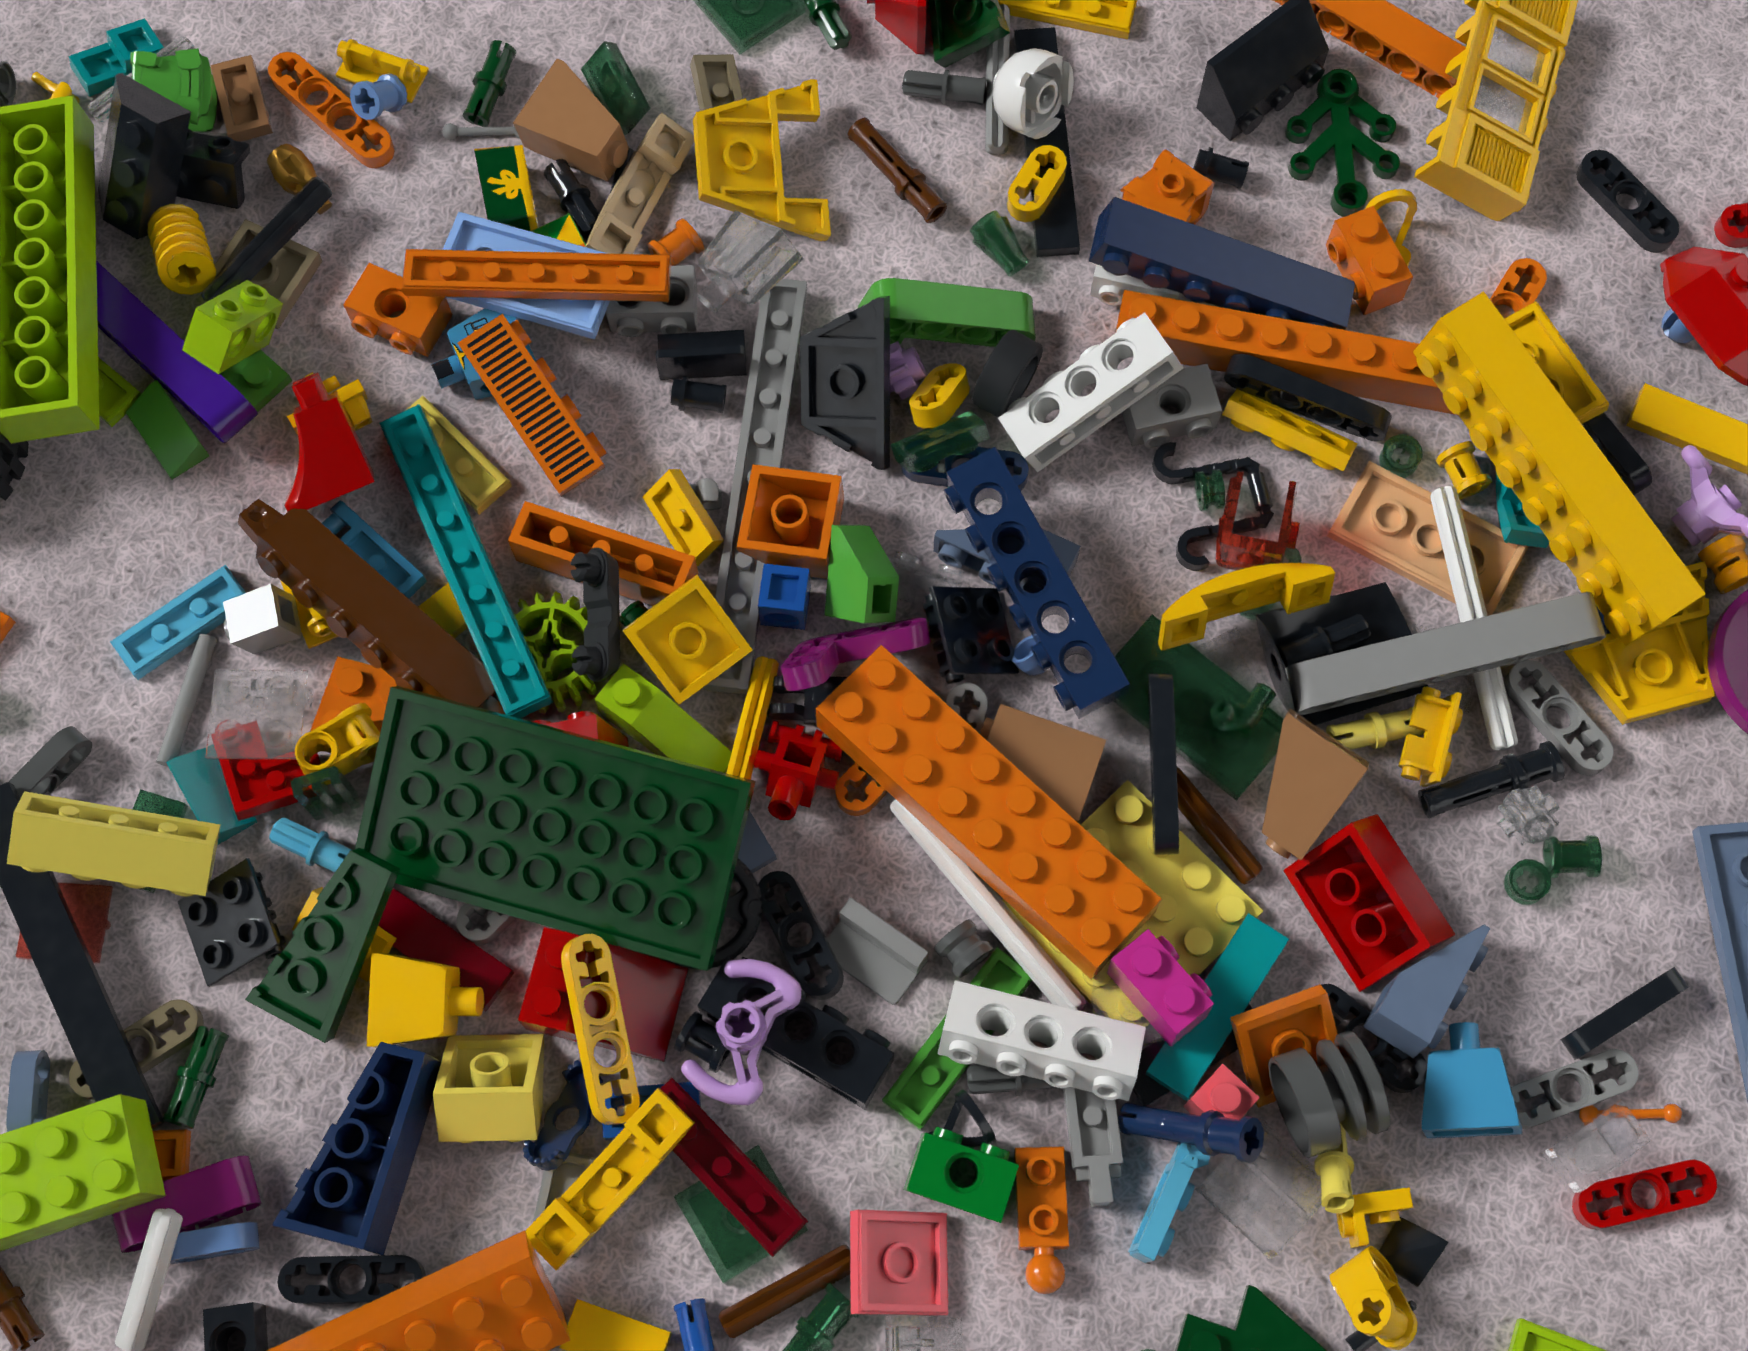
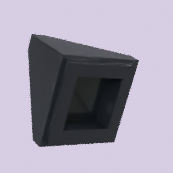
(1412, 1250)

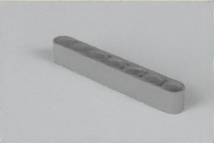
(1444, 653)

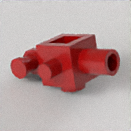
(796, 768)

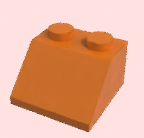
(791, 517)

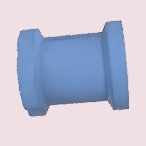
(373, 98)

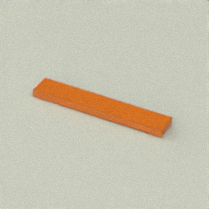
(536, 275)

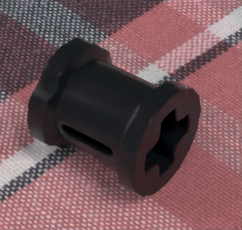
(689, 1041)

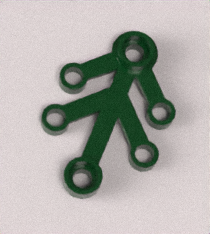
(1343, 137)

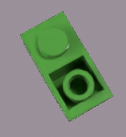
(860, 577)

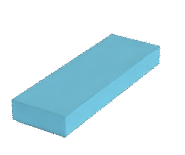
(177, 623)

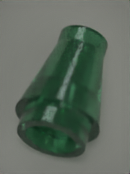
(998, 241)

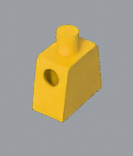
(416, 1000)

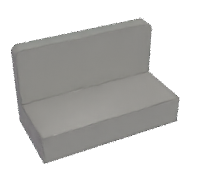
(875, 952)

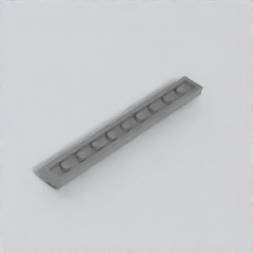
(762, 444)

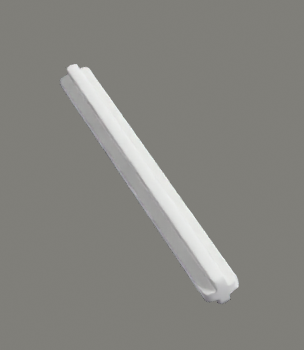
(1472, 606)
(995, 915)

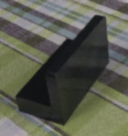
(701, 354)

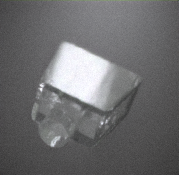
(745, 261)

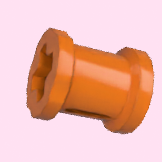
(678, 243)

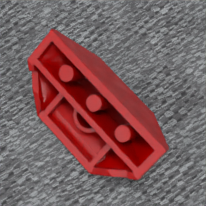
(1711, 300)

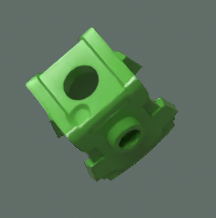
(182, 79)

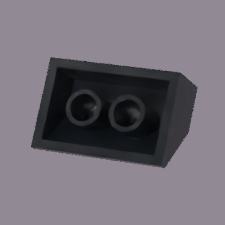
(1263, 69)
(140, 156)

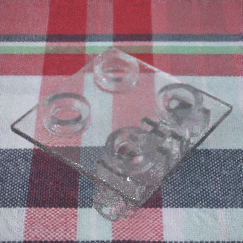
(257, 713)

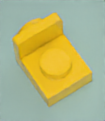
(1381, 1208)

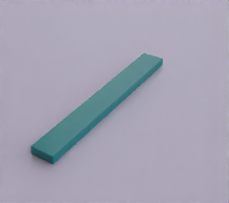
(466, 564)

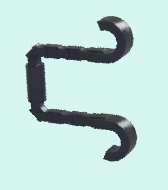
(1258, 490)

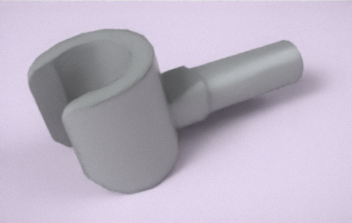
(708, 493)

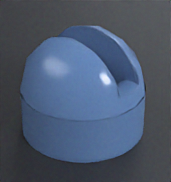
(1674, 328)
(1024, 657)

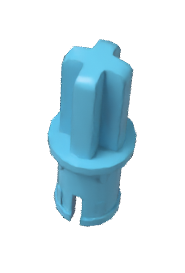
(308, 844)

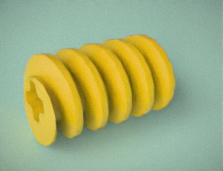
(181, 249)

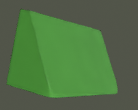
(166, 431)

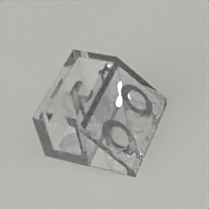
(1266, 1197)

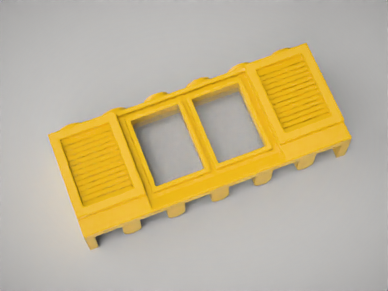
(1498, 103)

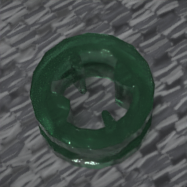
(1406, 443)
(1210, 490)
(1538, 892)

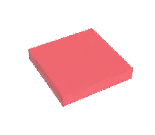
(898, 1263)

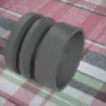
(1336, 1092)

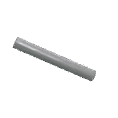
(187, 699)

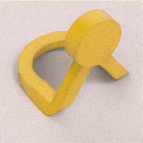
(1404, 196)

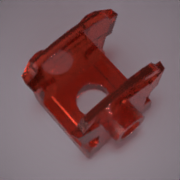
(1241, 551)

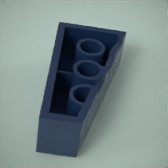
(368, 1154)

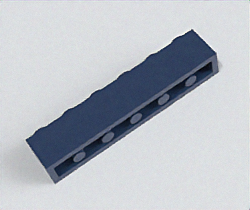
(1216, 267)

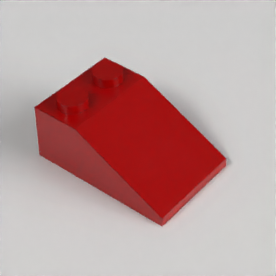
(646, 987)

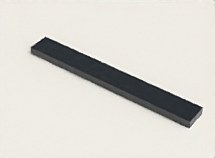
(70, 975)

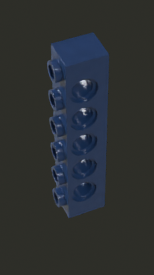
(989, 478)

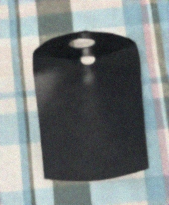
(1376, 607)

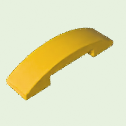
(1293, 584)
(609, 1180)

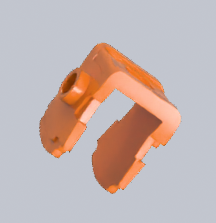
(1171, 189)

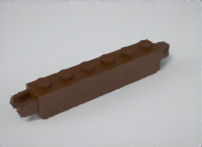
(365, 607)

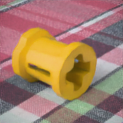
(1464, 469)

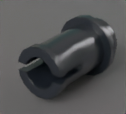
(1221, 167)
(698, 395)

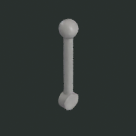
(451, 131)

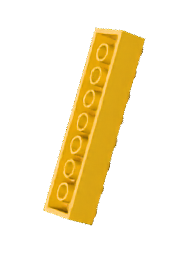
(1555, 470)

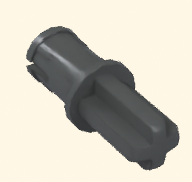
(944, 86)
(989, 1080)

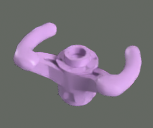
(1709, 509)
(744, 1032)

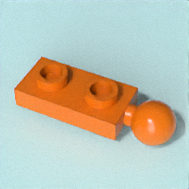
(1042, 1214)

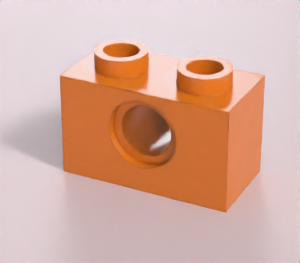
(381, 294)

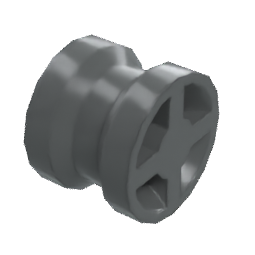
(964, 948)

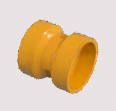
(1727, 561)

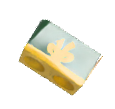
(506, 186)

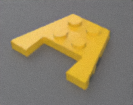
(742, 159)
(1656, 671)

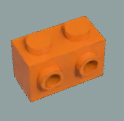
(1370, 258)

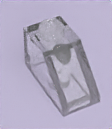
(1596, 1147)

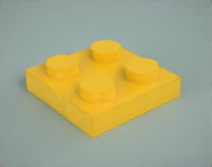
(687, 639)

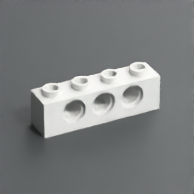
(1114, 392)
(1064, 1030)

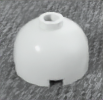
(1031, 91)

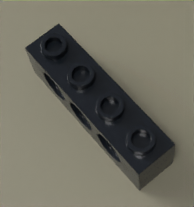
(853, 1081)

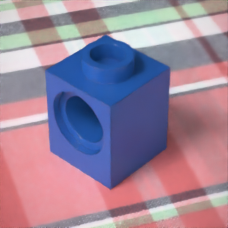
(784, 596)

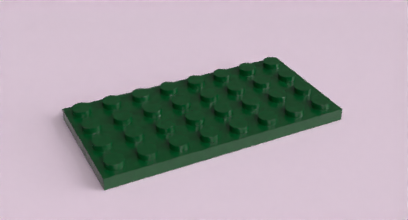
(555, 826)

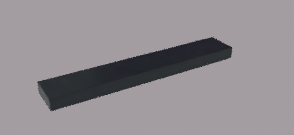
(1057, 227)

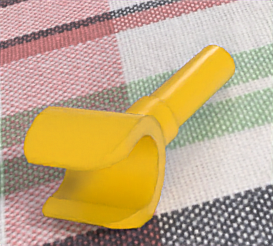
(56, 90)

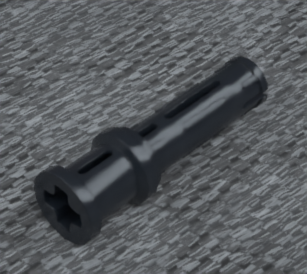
(1508, 775)

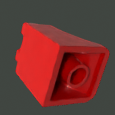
(329, 448)

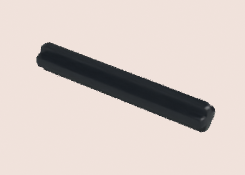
(271, 238)

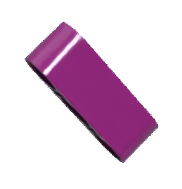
(199, 1196)

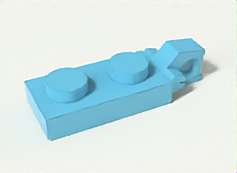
(1171, 1194)

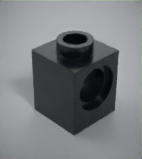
(223, 1321)

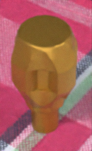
(292, 170)

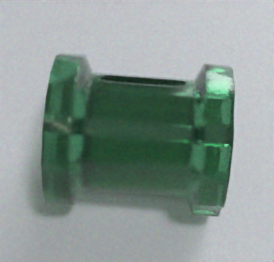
(1573, 856)

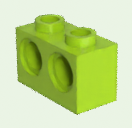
(232, 326)

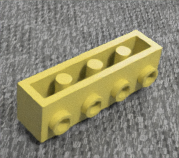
(113, 844)

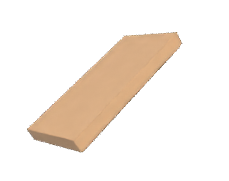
(1398, 529)

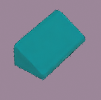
(207, 792)

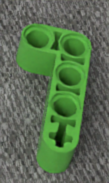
(953, 311)

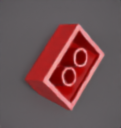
(1368, 901)

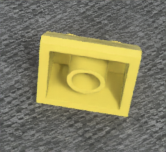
(490, 1088)

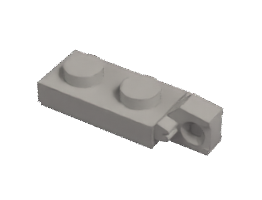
(1093, 1142)

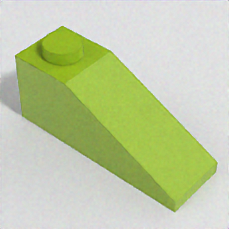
(658, 721)

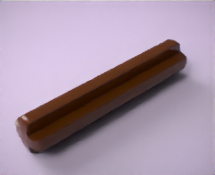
(1216, 831)
(786, 1292)

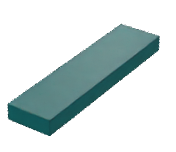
(1233, 986)

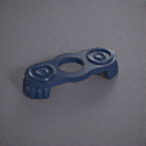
(552, 1144)

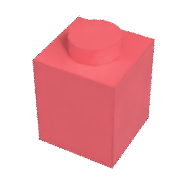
(1224, 1094)

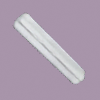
(148, 1280)

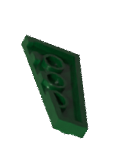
(964, 28)

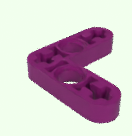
(818, 657)

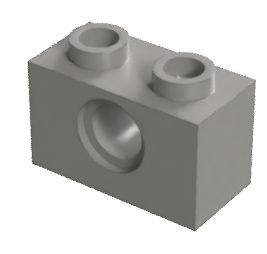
(1188, 391)

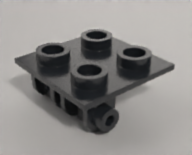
(970, 630)
(231, 922)

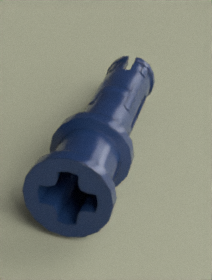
(1208, 1132)

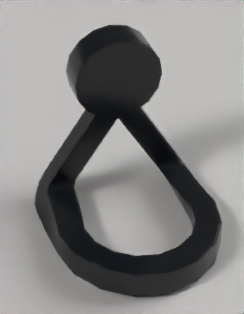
(962, 1098)

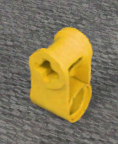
(342, 740)
(1375, 1299)

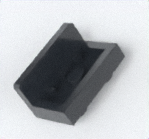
(213, 170)

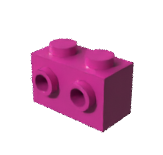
(1160, 986)

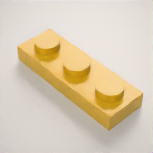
(1289, 430)

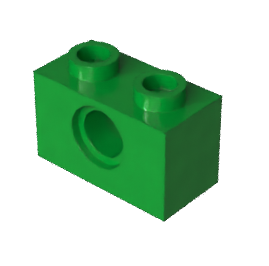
(992, 1182)

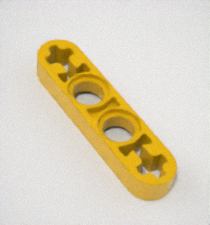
(608, 1027)

